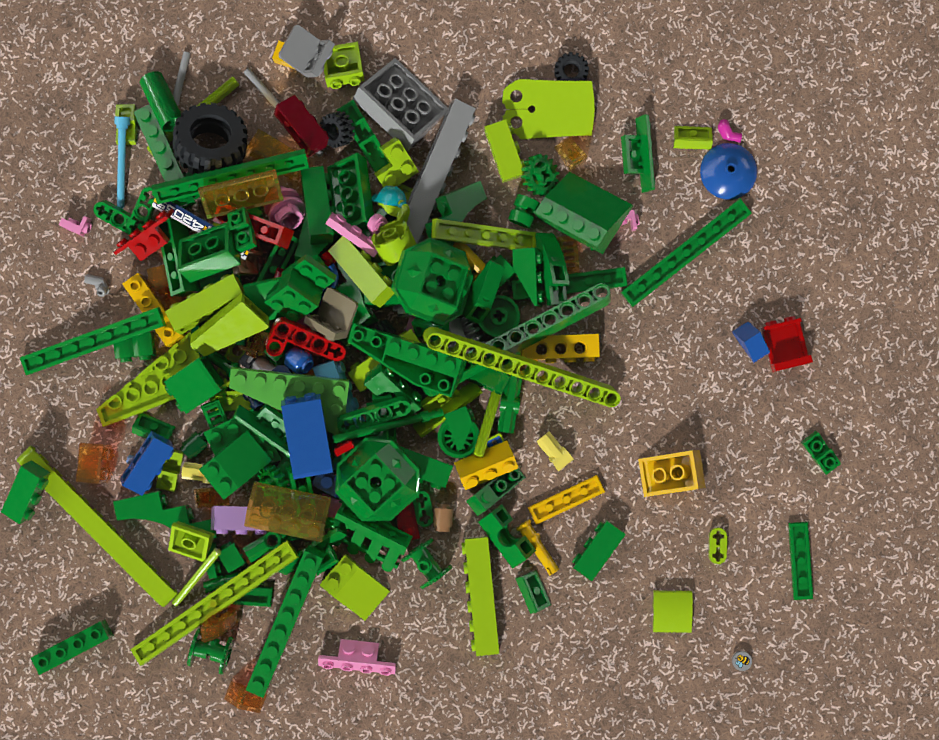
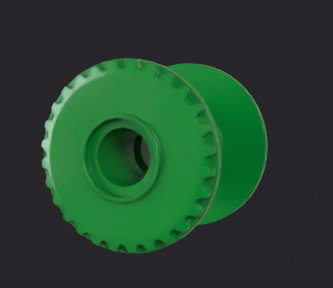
(426, 563)
(216, 651)

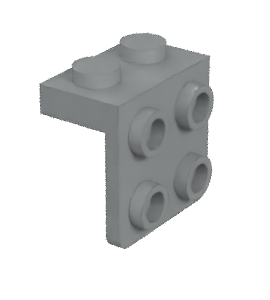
(306, 52)

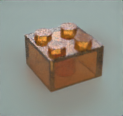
(94, 463)

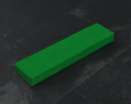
(800, 560)

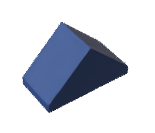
(751, 341)

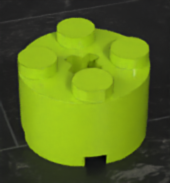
(392, 240)

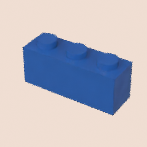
(147, 463)

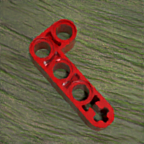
(306, 343)

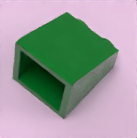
(194, 384)

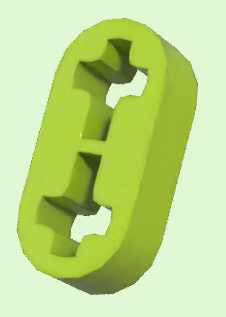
(722, 546)

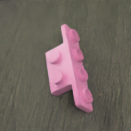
(357, 656)

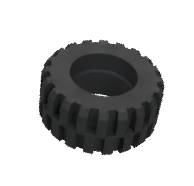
(209, 120)

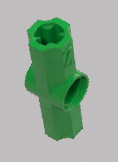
(509, 405)
(261, 547)

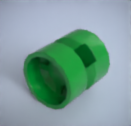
(523, 211)

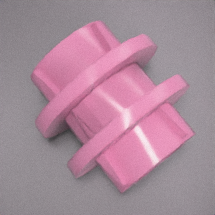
(287, 212)

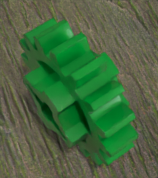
(539, 175)
(273, 476)

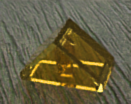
(571, 154)

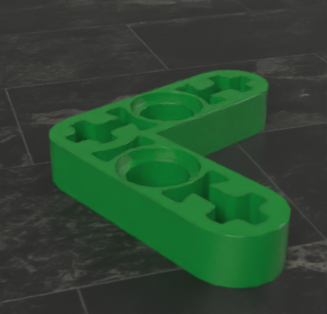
(129, 219)

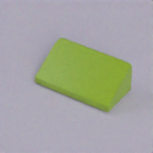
(693, 137)

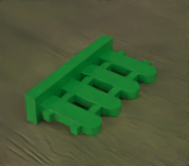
(380, 534)

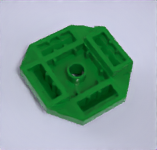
(417, 286)
(383, 460)

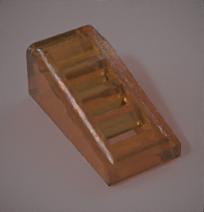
(570, 270)

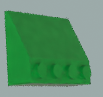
(583, 212)

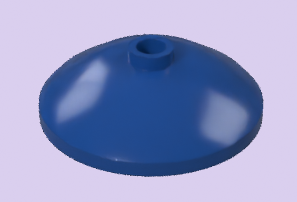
(719, 180)

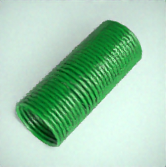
(160, 99)

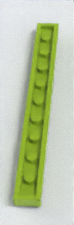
(214, 603)

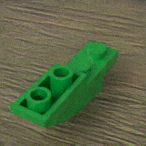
(553, 268)

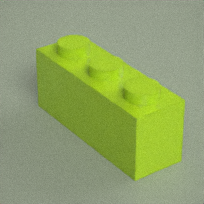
(504, 150)

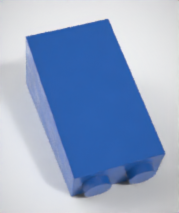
(306, 435)

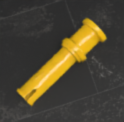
(543, 555)

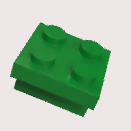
(300, 288)

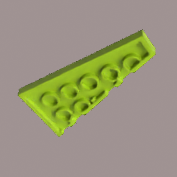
(148, 387)

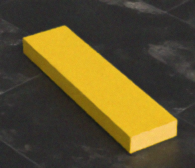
(566, 499)

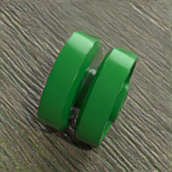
(510, 317)

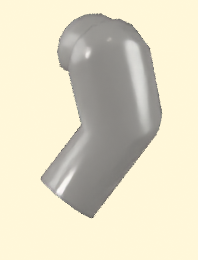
(99, 283)

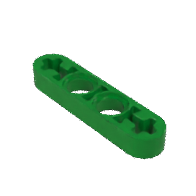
(372, 411)

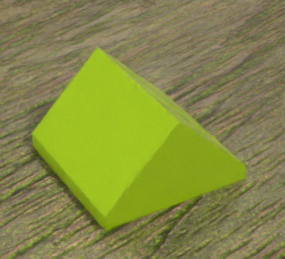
(190, 541)

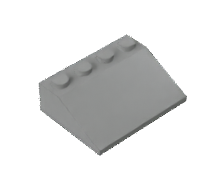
(400, 103)

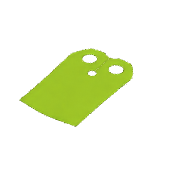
(560, 108)

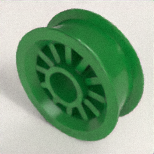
(457, 454)

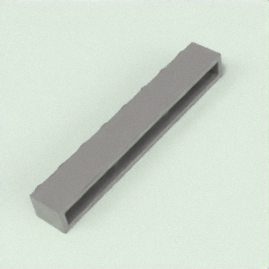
(438, 165)

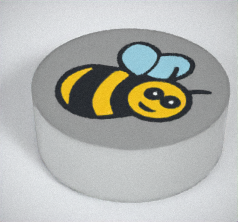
(741, 660)

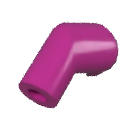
(727, 133)

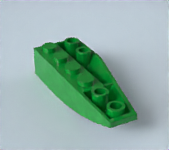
(410, 359)

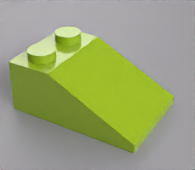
(354, 587)

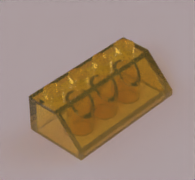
(241, 192)
(287, 511)

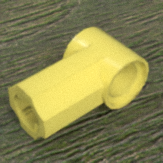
(557, 454)
(192, 472)

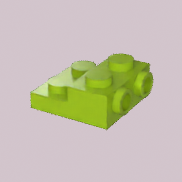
(344, 66)

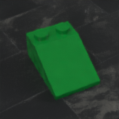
(235, 464)

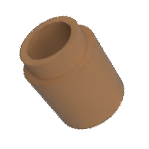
(443, 517)

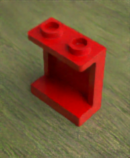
(785, 344)

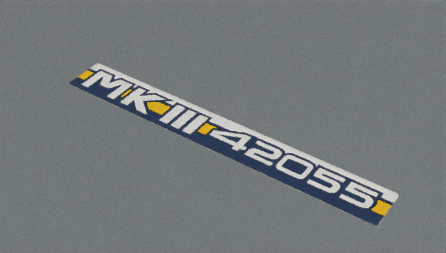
(188, 219)

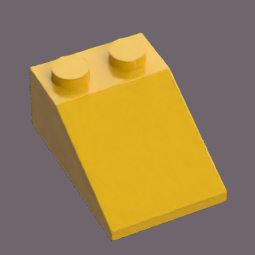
(672, 473)

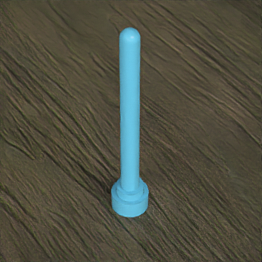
(122, 124)

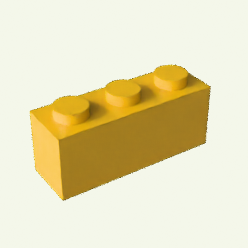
(495, 462)

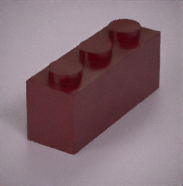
(301, 125)

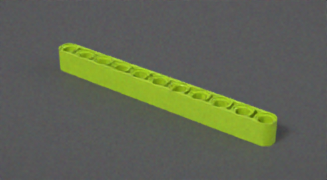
(516, 361)
(102, 531)

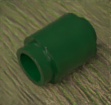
(194, 444)

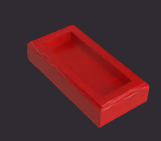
(343, 447)

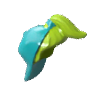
(393, 202)

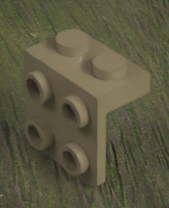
(333, 316)

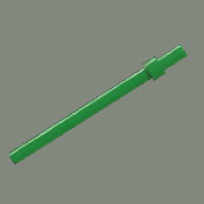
(423, 416)

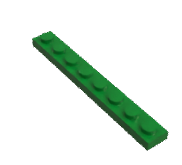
(189, 185)
(686, 253)
(93, 341)

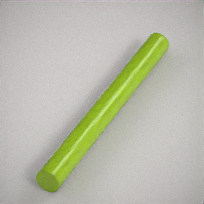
(196, 577)

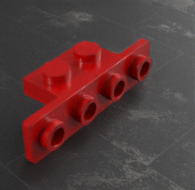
(147, 240)

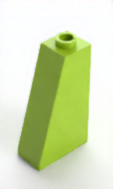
(229, 325)

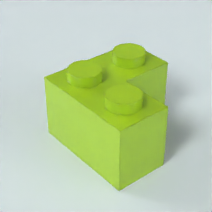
(399, 167)

